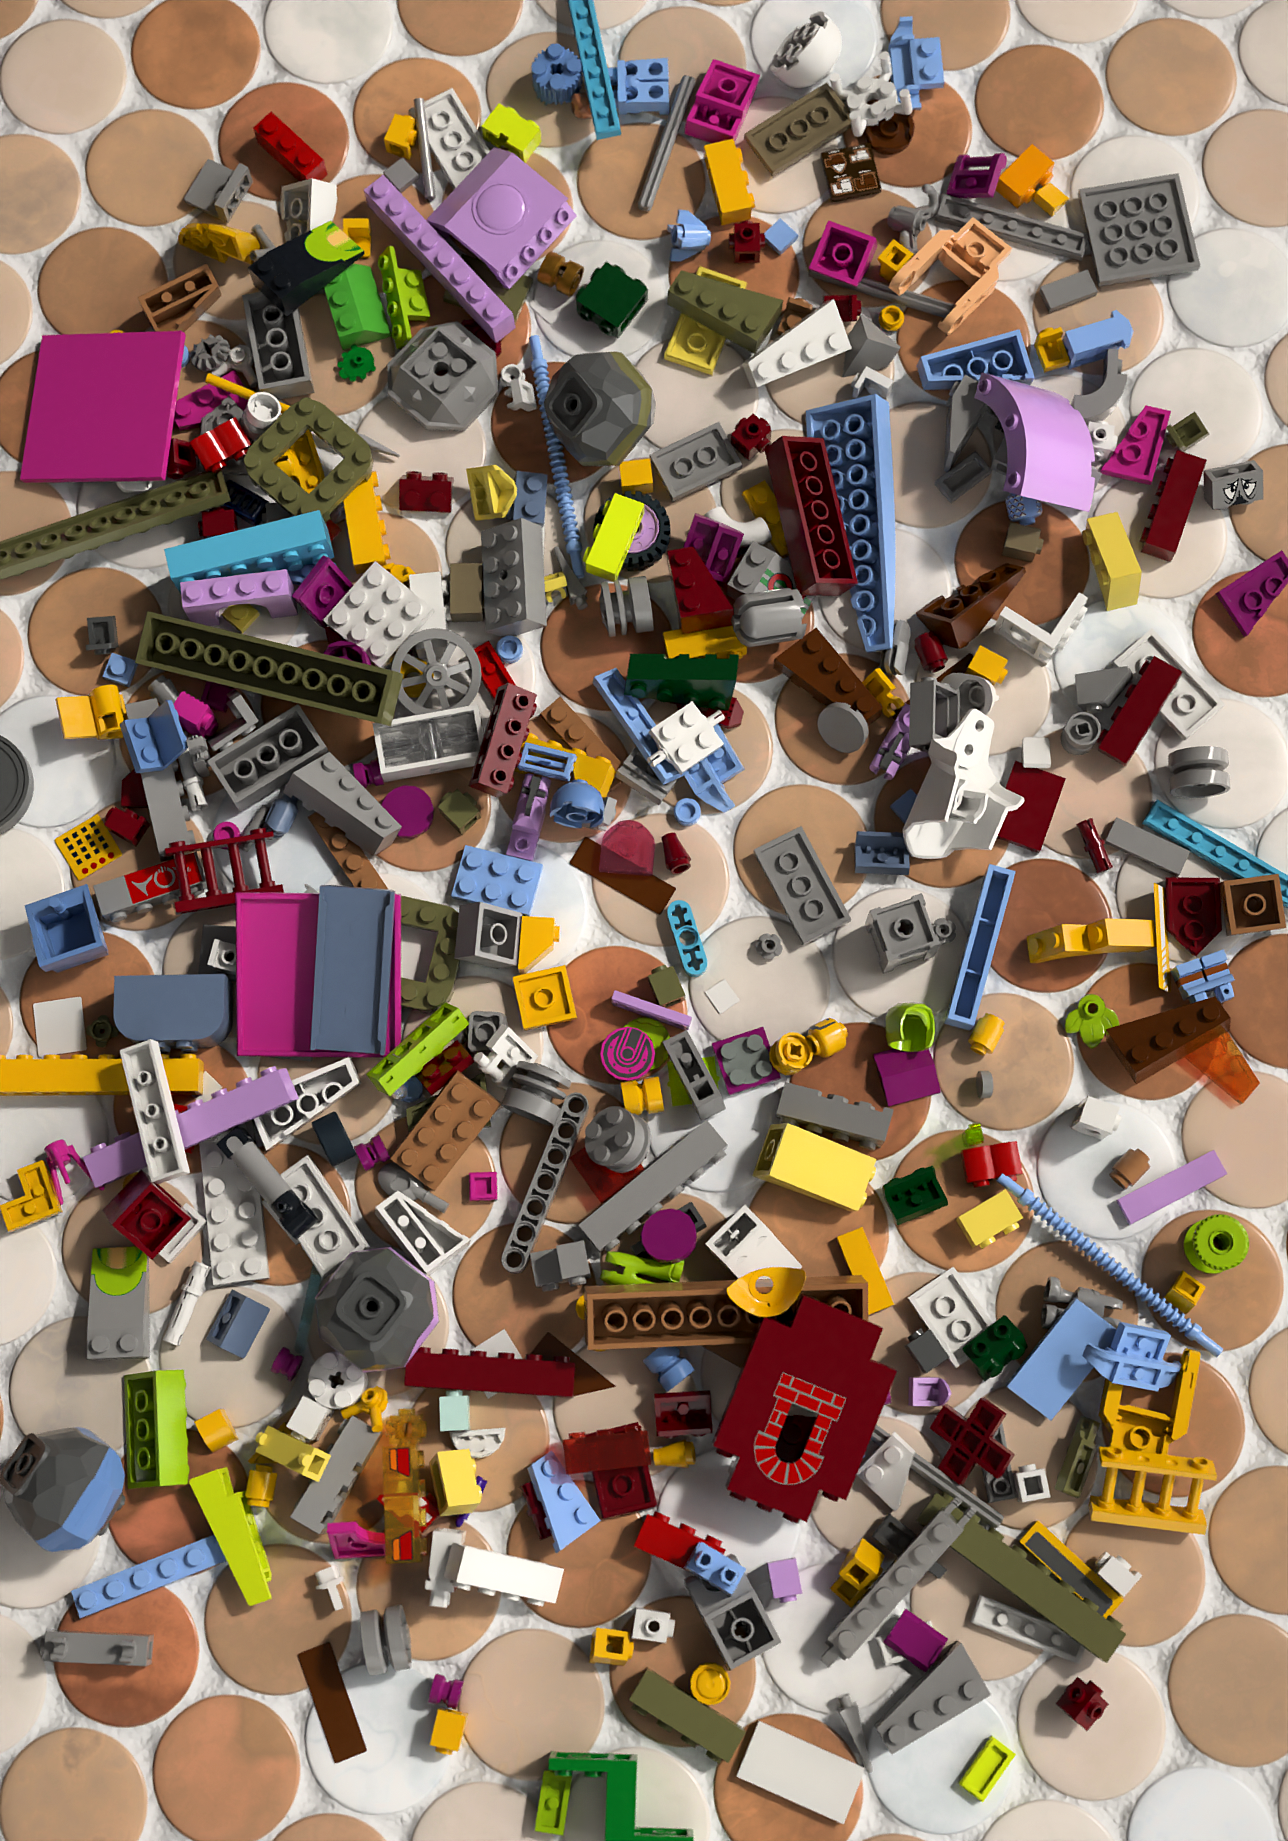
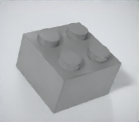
(488, 935)

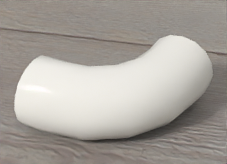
(753, 530)

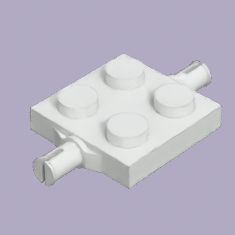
(686, 738)

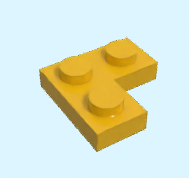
(39, 1198)

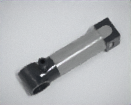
(292, 1212)

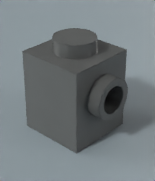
(926, 1350)

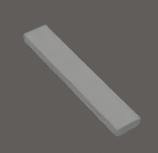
(1014, 227)

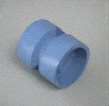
(669, 1366)

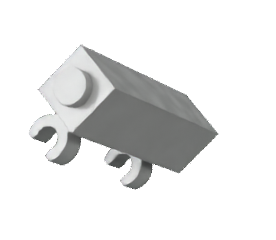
(97, 1647)

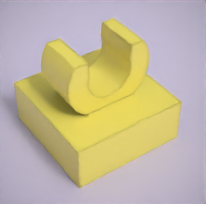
(555, 582)

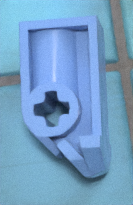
(1093, 340)

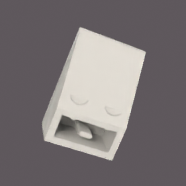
(748, 1245)

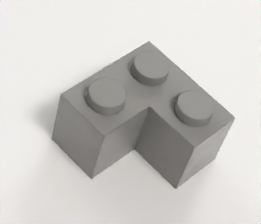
(561, 1265)

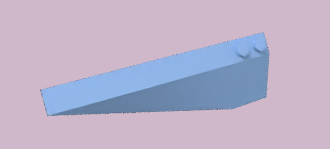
(862, 470)

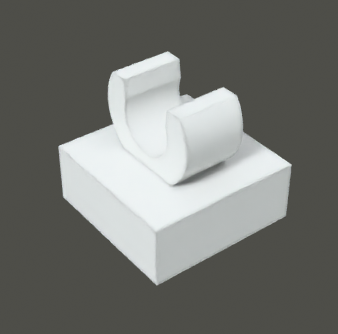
(522, 395)

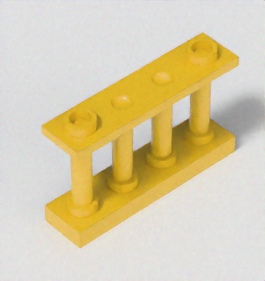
(1152, 1515)

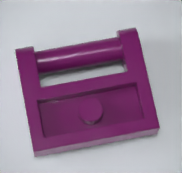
(976, 183)

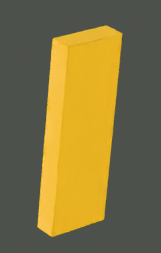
(863, 1262)

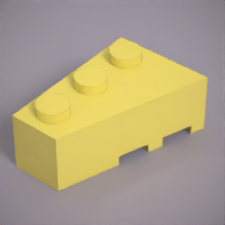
(1113, 560)

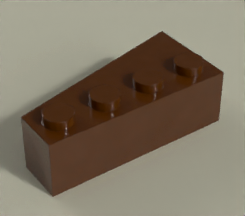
(826, 676)

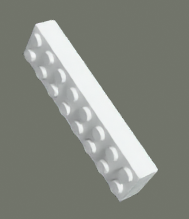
(154, 1111)

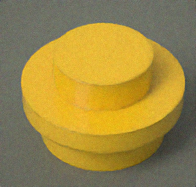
(891, 318)

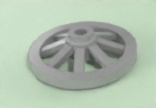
(433, 665)

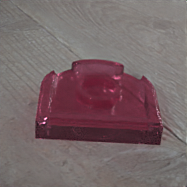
(627, 849)

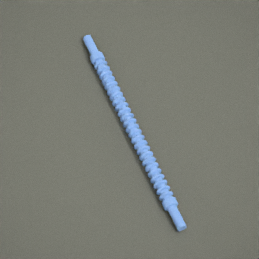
(573, 547)
(1192, 1331)

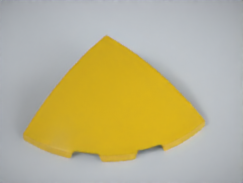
(218, 241)

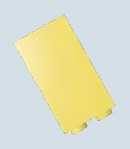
(815, 1166)

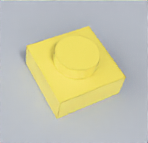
(240, 616)

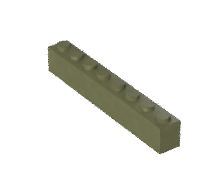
(1031, 1583)

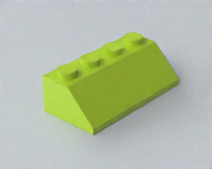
(156, 1429)

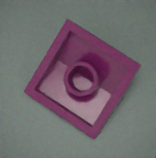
(906, 1075)

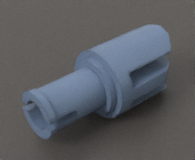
(281, 815)

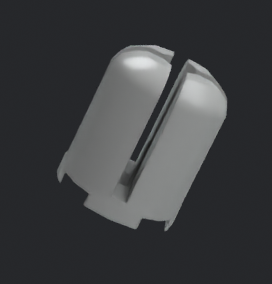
(768, 617)

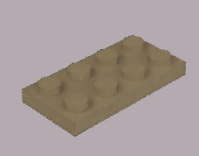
(799, 129)

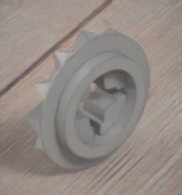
(220, 351)

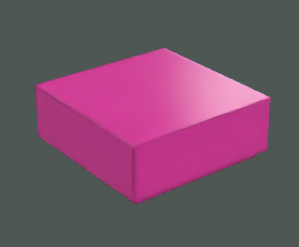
(483, 1186)

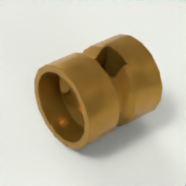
(552, 270)

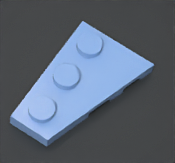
(564, 1504)

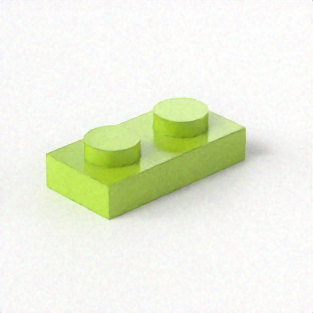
(553, 1803)

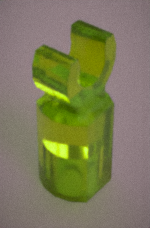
(973, 1135)

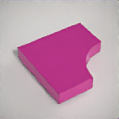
(352, 1541)

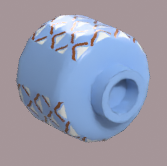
(1023, 509)

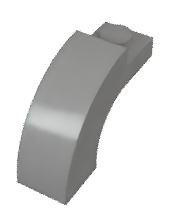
(1104, 400)

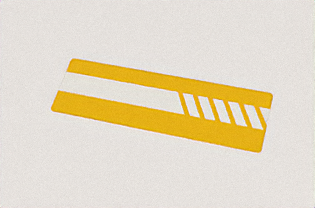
(1162, 938)

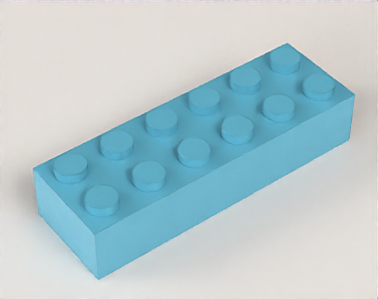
(257, 549)

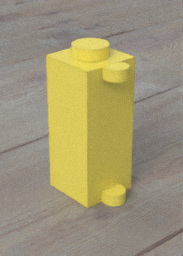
(292, 1453)

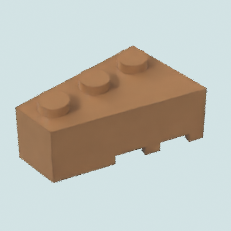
(180, 301)

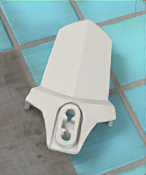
(960, 796)

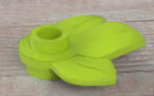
(1091, 1025)

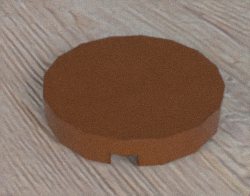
(891, 135)

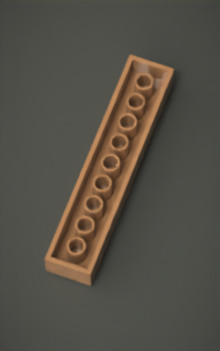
(697, 1311)

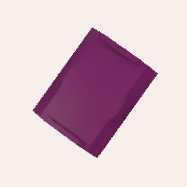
(915, 1640)

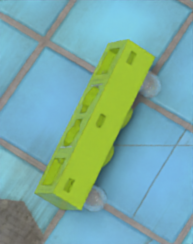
(417, 1049)

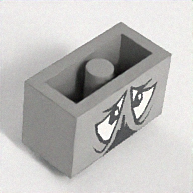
(1233, 485)

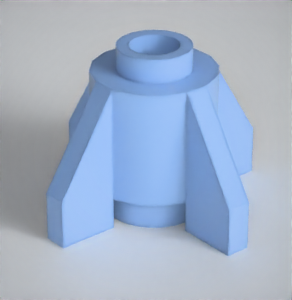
(689, 236)

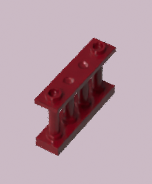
(214, 896)

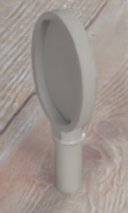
(395, 1178)

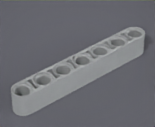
(545, 1168)

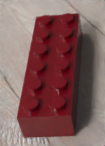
(810, 516)

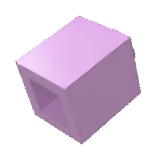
(784, 1579)

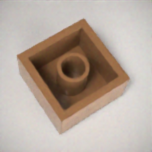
(1252, 905)

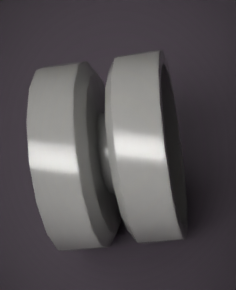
(1199, 772)
(386, 1639)

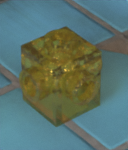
(396, 1432)

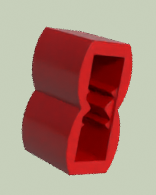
(221, 445)
(990, 1162)

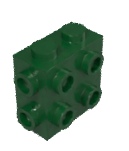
(611, 299)

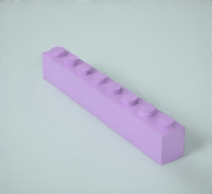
(439, 259)
(197, 1123)

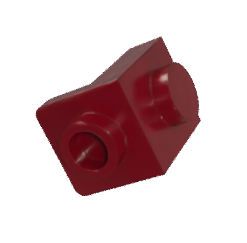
(847, 306)

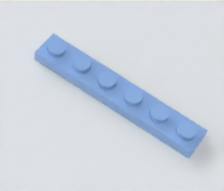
(147, 1576)

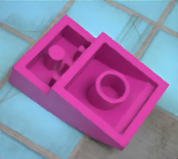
(721, 103)

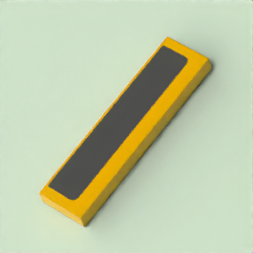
(1070, 1568)

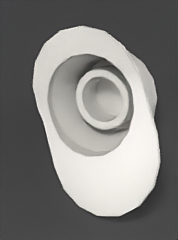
(974, 692)

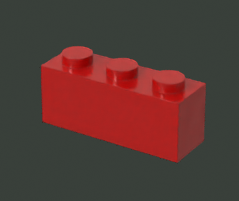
(289, 149)
(671, 1542)

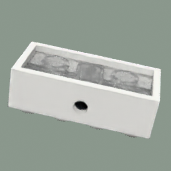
(429, 743)

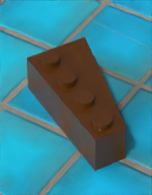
(1166, 1037)

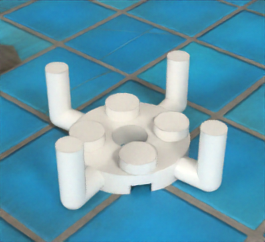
(872, 88)

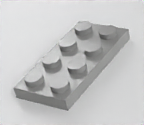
(802, 885)

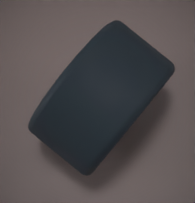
(333, 1138)

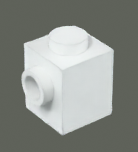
(1031, 1483)

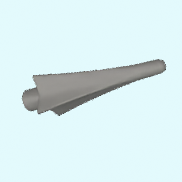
(575, 589)
(850, 1715)

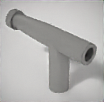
(264, 240)

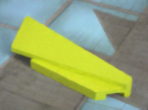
(235, 1532)

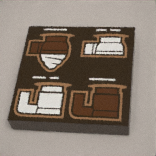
(850, 172)

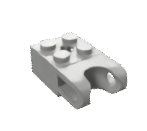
(723, 1611)

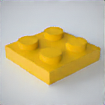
(544, 997)

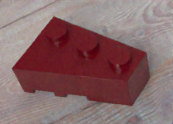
(696, 593)

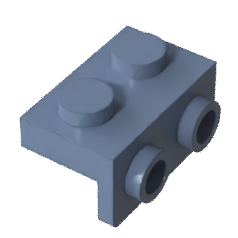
(530, 497)
(881, 853)

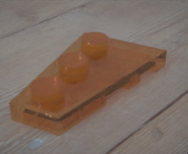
(1225, 1067)

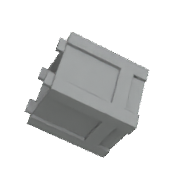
(895, 947)

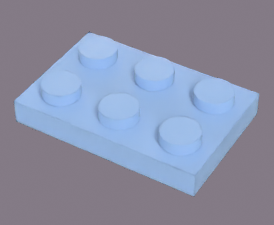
(497, 880)

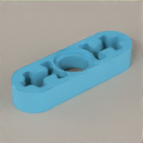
(699, 955)

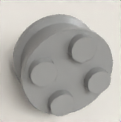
(617, 1139)

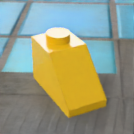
(536, 941)

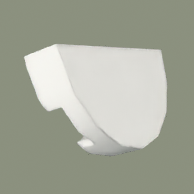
(479, 1442)

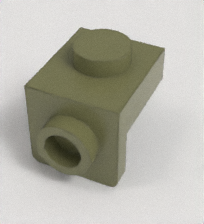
(1186, 432)

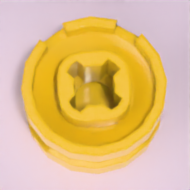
(790, 1053)
(710, 1683)

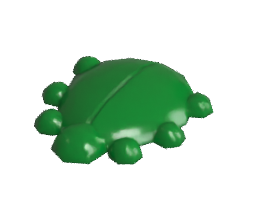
(356, 363)

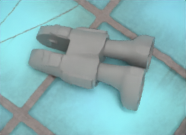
(1091, 1298)

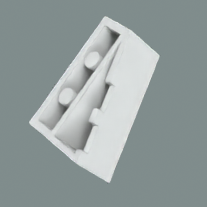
(420, 1234)

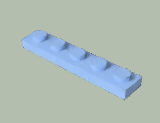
(633, 719)

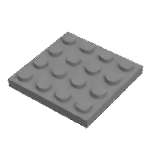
(1138, 229)

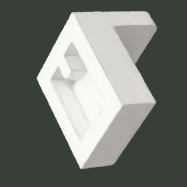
(873, 381)

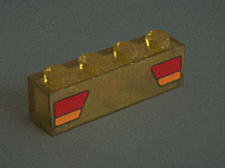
(403, 1504)

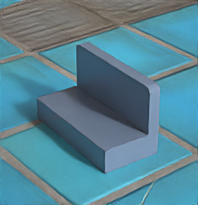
(238, 1324)

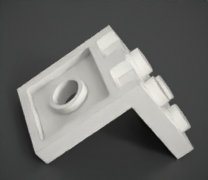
(1033, 638)

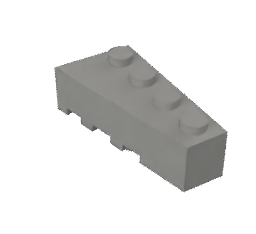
(344, 803)
(834, 1116)
(348, 1458)
(934, 1699)

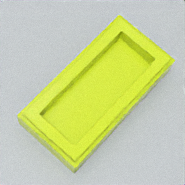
(987, 1768)

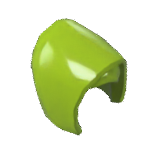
(910, 1027)

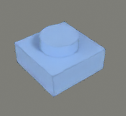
(120, 670)

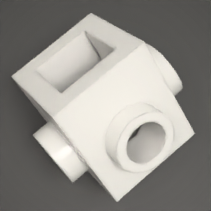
(1102, 439)

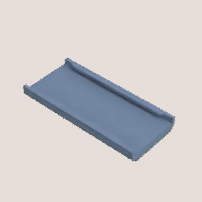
(352, 969)

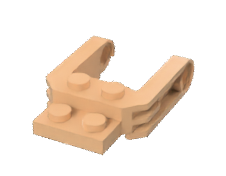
(970, 255)

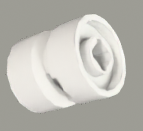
(259, 414)

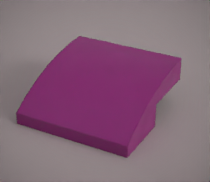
(715, 544)

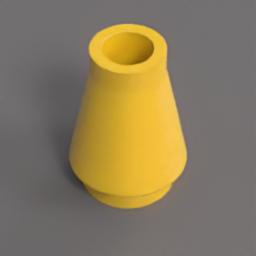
(676, 1455)

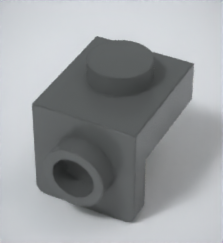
(102, 634)

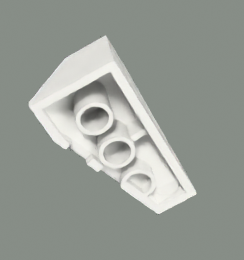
(307, 206)

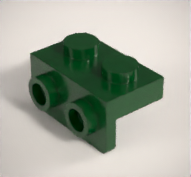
(914, 1195)
(995, 1348)

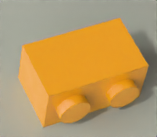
(1025, 176)

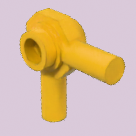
(372, 1403)

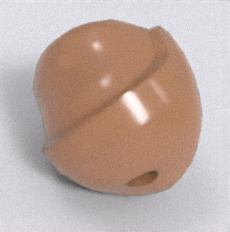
(580, 105)

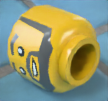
(827, 1037)

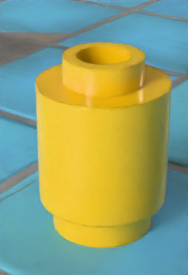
(986, 1034)
(261, 1486)

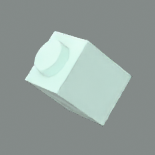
(454, 1411)

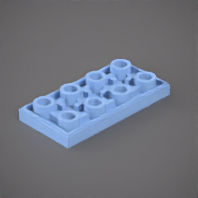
(1057, 1362)

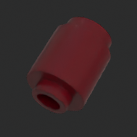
(930, 652)

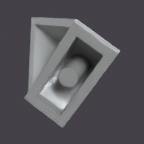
(869, 348)

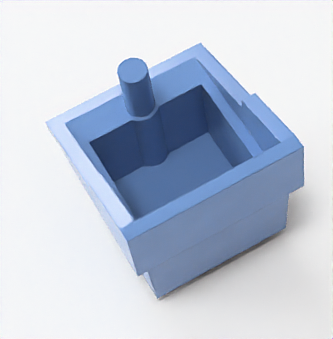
(66, 930)

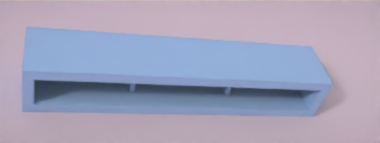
(979, 947)

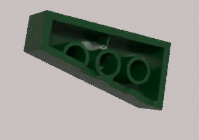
(683, 679)

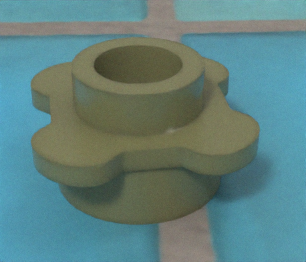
(102, 1023)

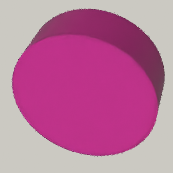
(225, 830)

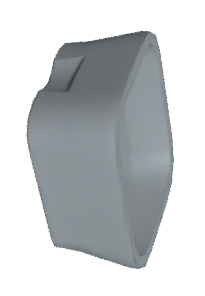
(481, 1029)

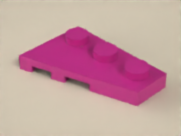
(1139, 450)

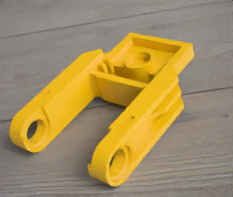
(1146, 1429)

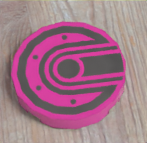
(627, 1054)

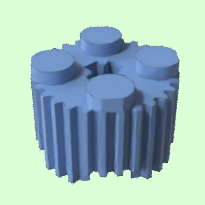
(556, 75)

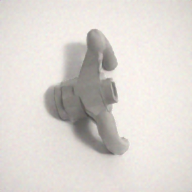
(913, 220)

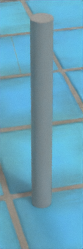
(424, 149)

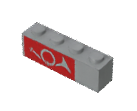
(147, 888)

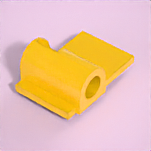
(85, 714)

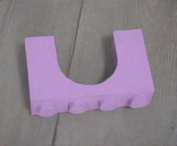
(269, 589)

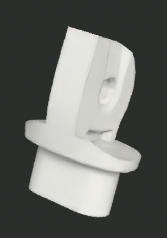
(328, 1579)

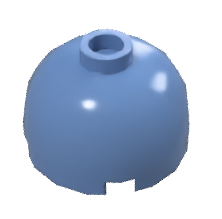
(577, 804)

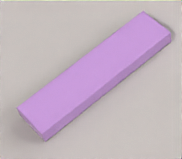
(1171, 1187)

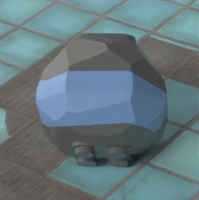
(63, 1487)

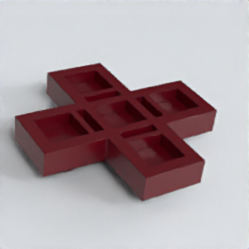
(972, 1441)

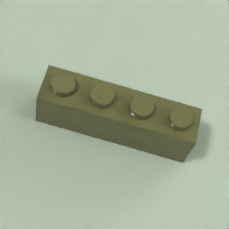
(686, 1715)

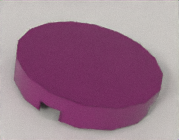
(411, 809)
(669, 1236)

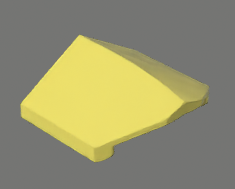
(490, 492)

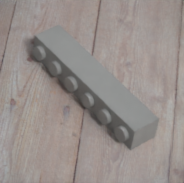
(163, 794)
(653, 1186)

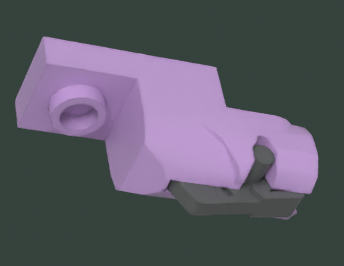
(894, 746)
(529, 817)

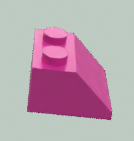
(843, 254)

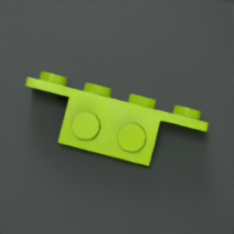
(404, 296)

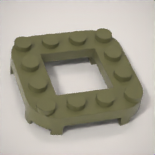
(283, 433)
(443, 966)

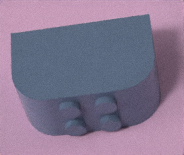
(174, 1010)

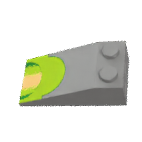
(118, 1304)

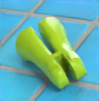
(634, 1264)

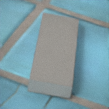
(1147, 847)

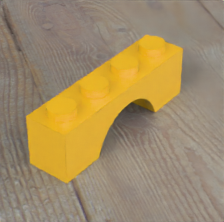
(595, 771)

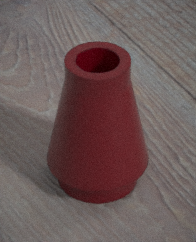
(676, 857)

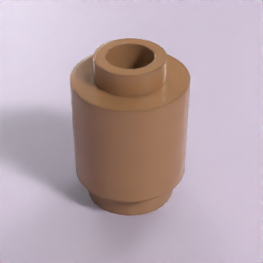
(1130, 1168)

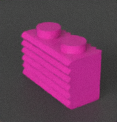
(195, 716)

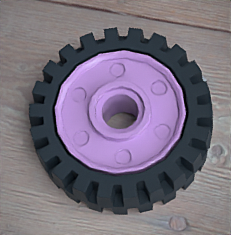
(652, 533)

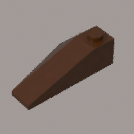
(969, 610)

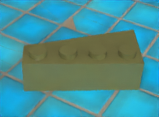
(726, 309)

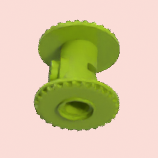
(1230, 1236)

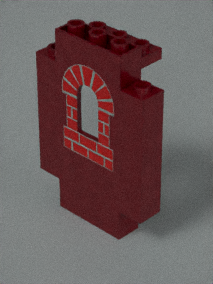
(822, 1367)

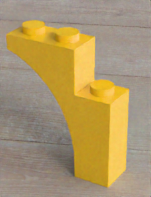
(1094, 938)

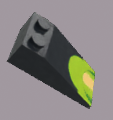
(303, 266)

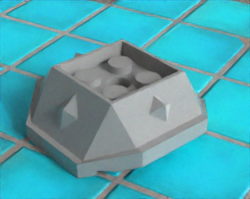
(450, 399)

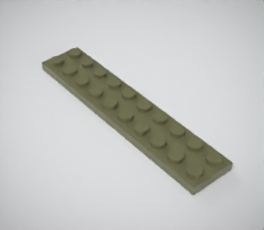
(112, 522)

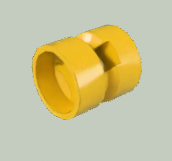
(642, 1096)

